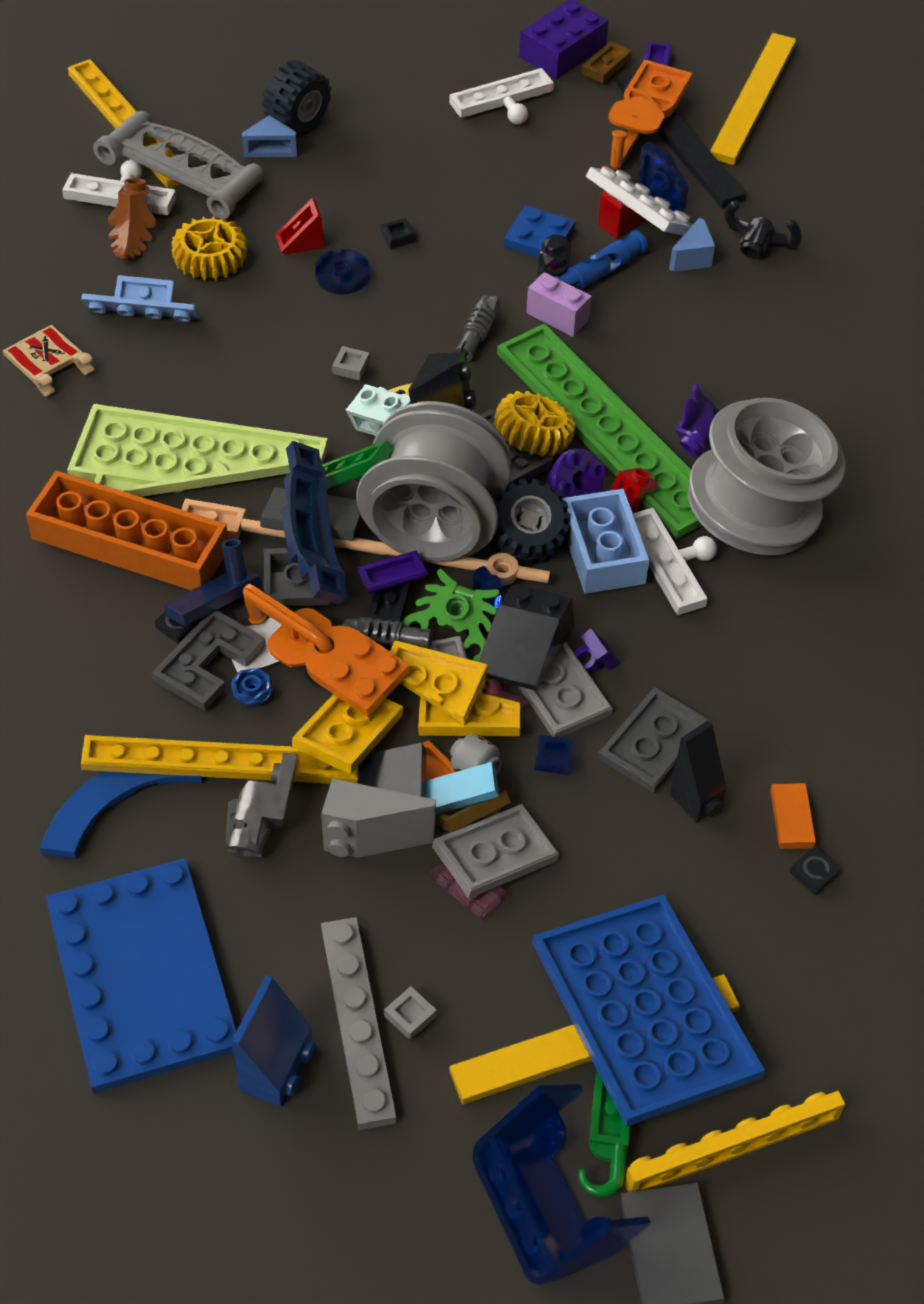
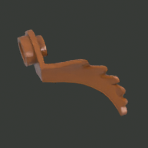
(131, 220)

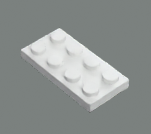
(638, 199)

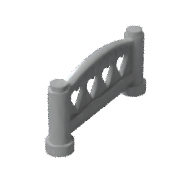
(222, 191)

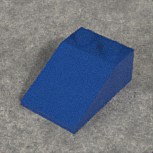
(271, 1045)

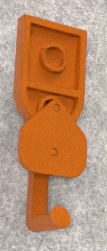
(646, 103)
(334, 656)

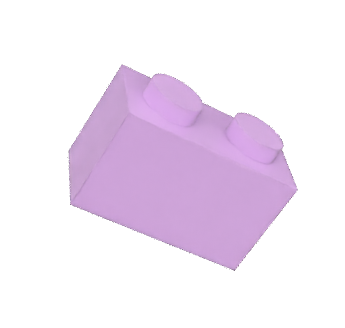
(558, 304)

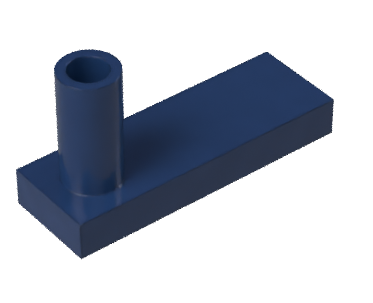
(216, 592)

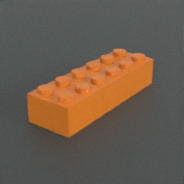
(127, 531)

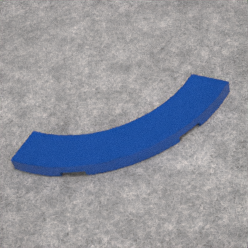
(90, 800)

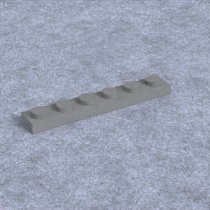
(358, 1024)

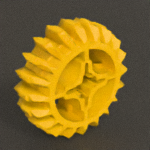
(209, 248)
(534, 423)

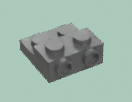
(284, 581)

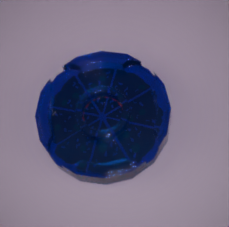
(342, 271)

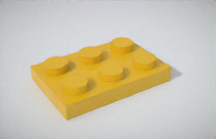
(343, 734)

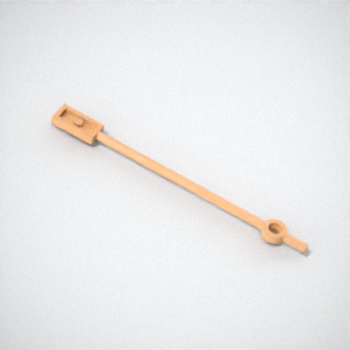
(237, 522)

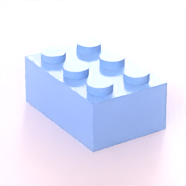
(605, 541)

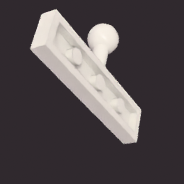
(502, 93)
(105, 191)
(669, 563)

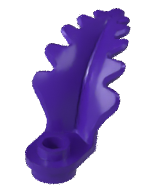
(696, 423)

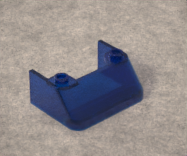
(533, 1195)

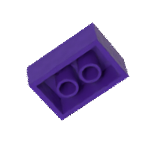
(563, 38)

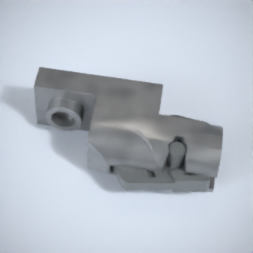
(259, 810)

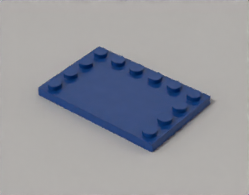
(141, 975)
(647, 1009)

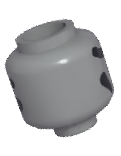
(473, 752)

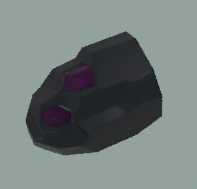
(554, 256)

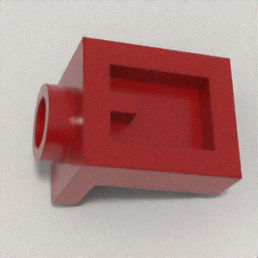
(635, 485)

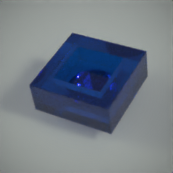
(486, 581)
(553, 754)

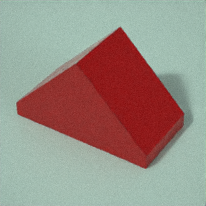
(616, 216)
(302, 231)

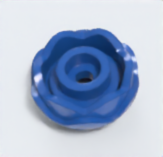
(251, 678)

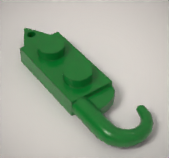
(606, 1141)

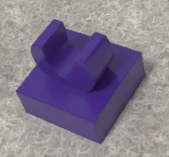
(598, 650)

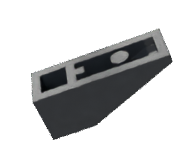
(698, 774)

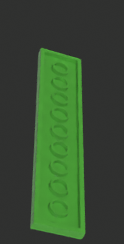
(603, 421)

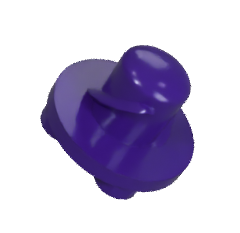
(577, 474)

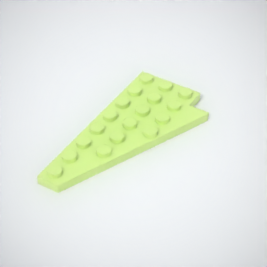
(172, 453)

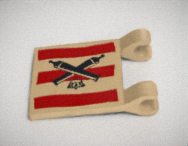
(46, 354)

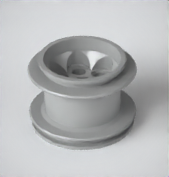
(765, 476)
(437, 482)

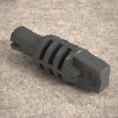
(478, 325)
(388, 631)

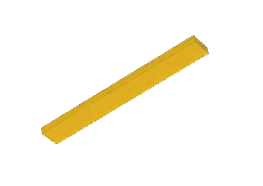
(752, 99)
(111, 104)
(201, 759)
(534, 1059)

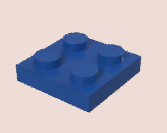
(533, 228)

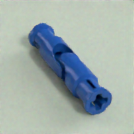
(597, 266)

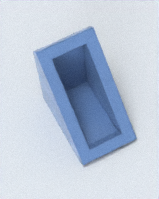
(269, 139)
(694, 249)

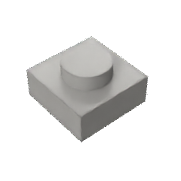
(351, 363)
(410, 1013)

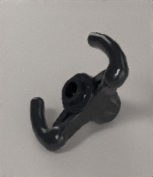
(760, 233)

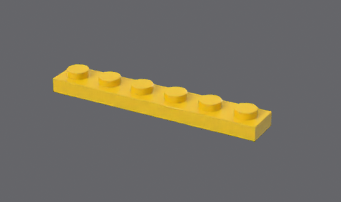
(745, 1138)

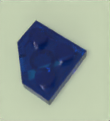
(662, 176)

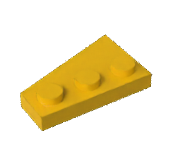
(442, 678)
(487, 718)

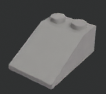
(374, 820)

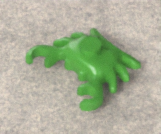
(457, 609)

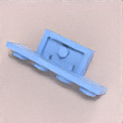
(142, 296)

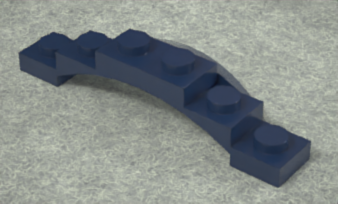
(308, 524)

